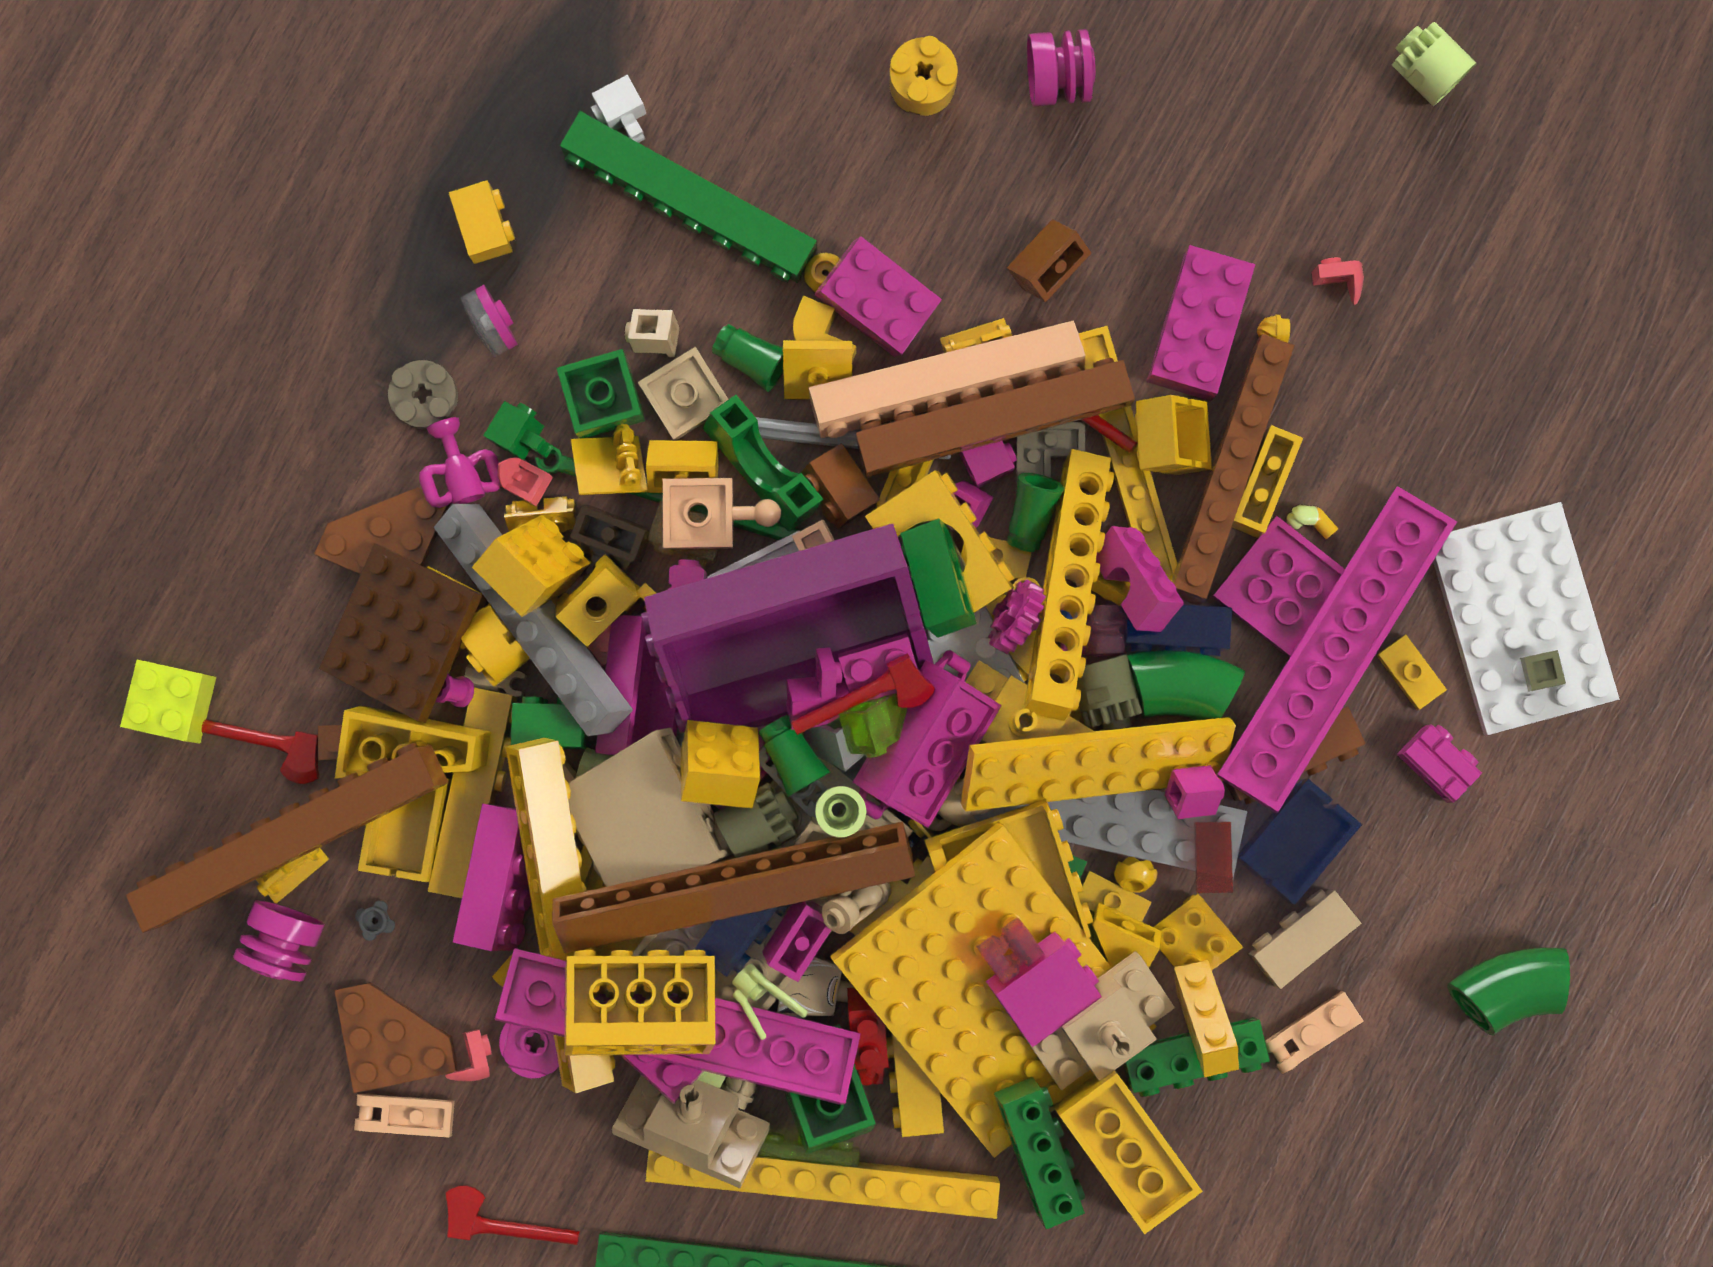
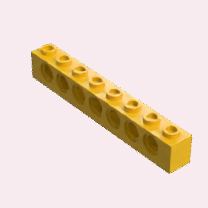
(1042, 693)

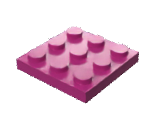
(1280, 585)

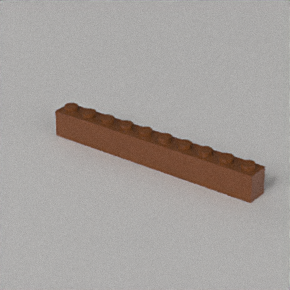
(287, 837)
(733, 887)

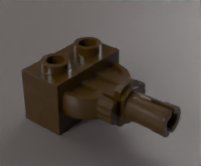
(608, 534)

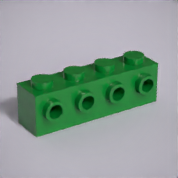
(1176, 1062)
(1040, 1153)

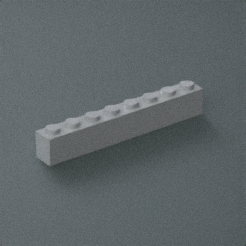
(548, 643)

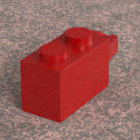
(872, 1046)

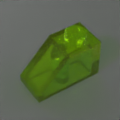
(873, 726)

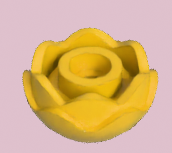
(815, 267)
(1135, 875)

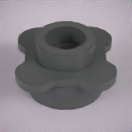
(365, 917)

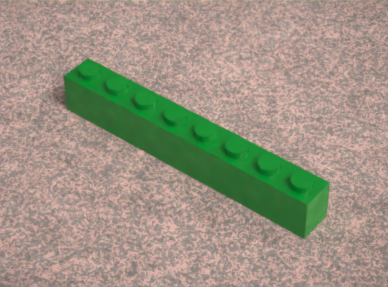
(688, 197)

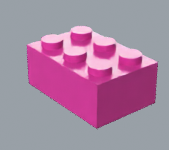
(878, 297)

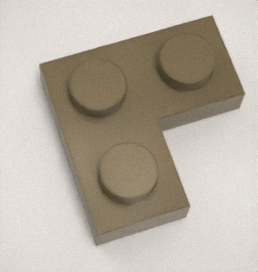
(1037, 448)

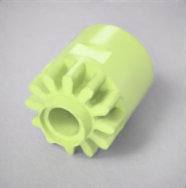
(1432, 62)

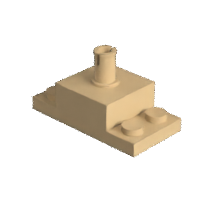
(1108, 1029)
(697, 1130)

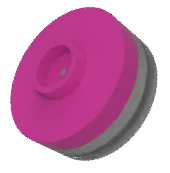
(489, 320)

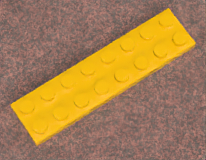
(1090, 762)

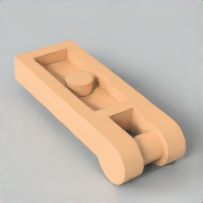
(1314, 1031)
(405, 1115)

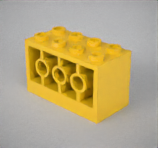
(636, 1028)
(1128, 1150)

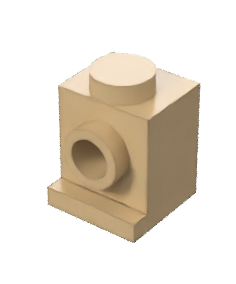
(652, 331)

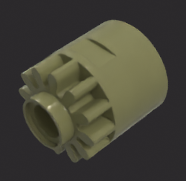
(1108, 694)
(760, 827)

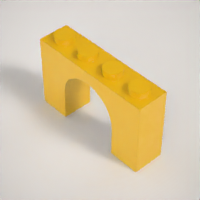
(934, 499)

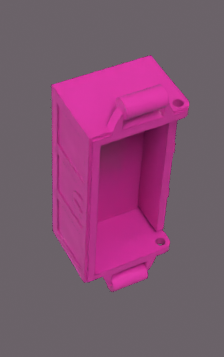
(932, 746)

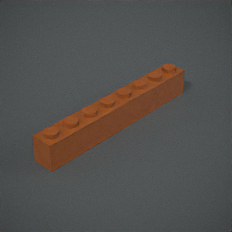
(994, 417)
(1231, 469)

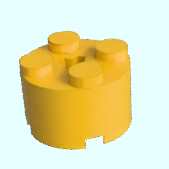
(924, 57)
(492, 646)

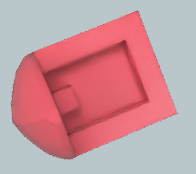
(1335, 271)
(523, 479)
(477, 1049)

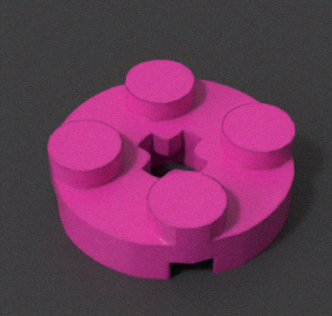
(518, 1053)

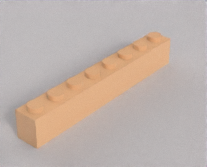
(945, 378)

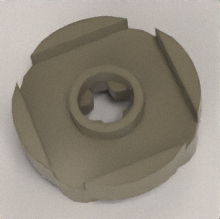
(408, 380)

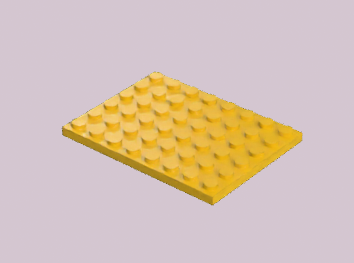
(929, 978)

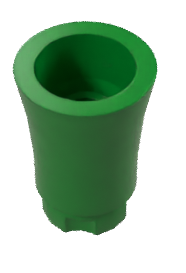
(750, 355)
(1032, 510)
(792, 756)

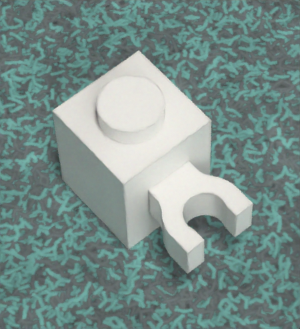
(619, 107)

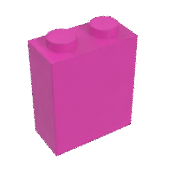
(1048, 990)

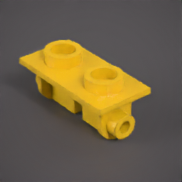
(975, 336)
(556, 509)
(286, 878)

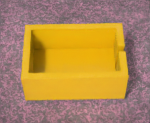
(531, 565)
(406, 838)

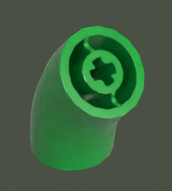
(1184, 683)
(1513, 987)

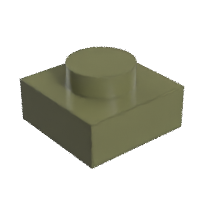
(1543, 670)

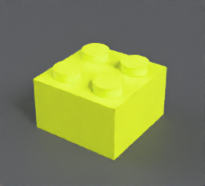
(168, 701)

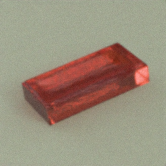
(1213, 857)

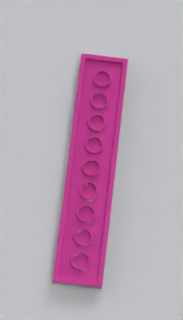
(1336, 649)
(793, 1057)

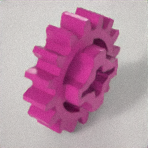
(1016, 616)

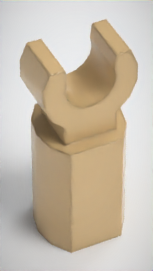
(480, 681)

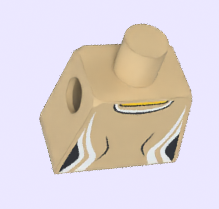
(817, 989)

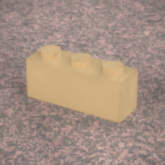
(1303, 937)

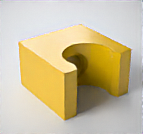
(605, 582)

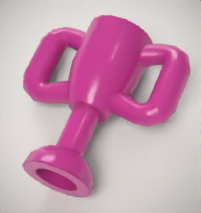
(459, 471)

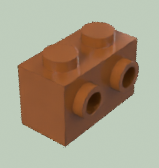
(1049, 260)
(841, 486)

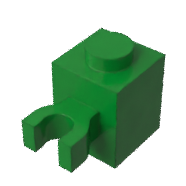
(517, 431)

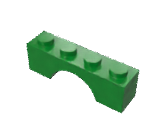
(743, 446)

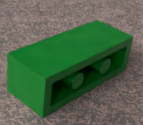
(937, 578)

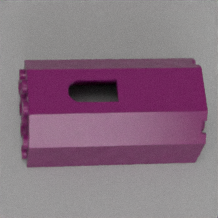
(745, 632)

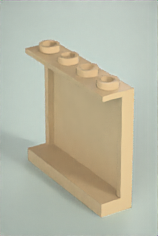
(635, 818)

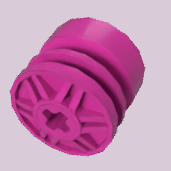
(1060, 67)
(279, 938)

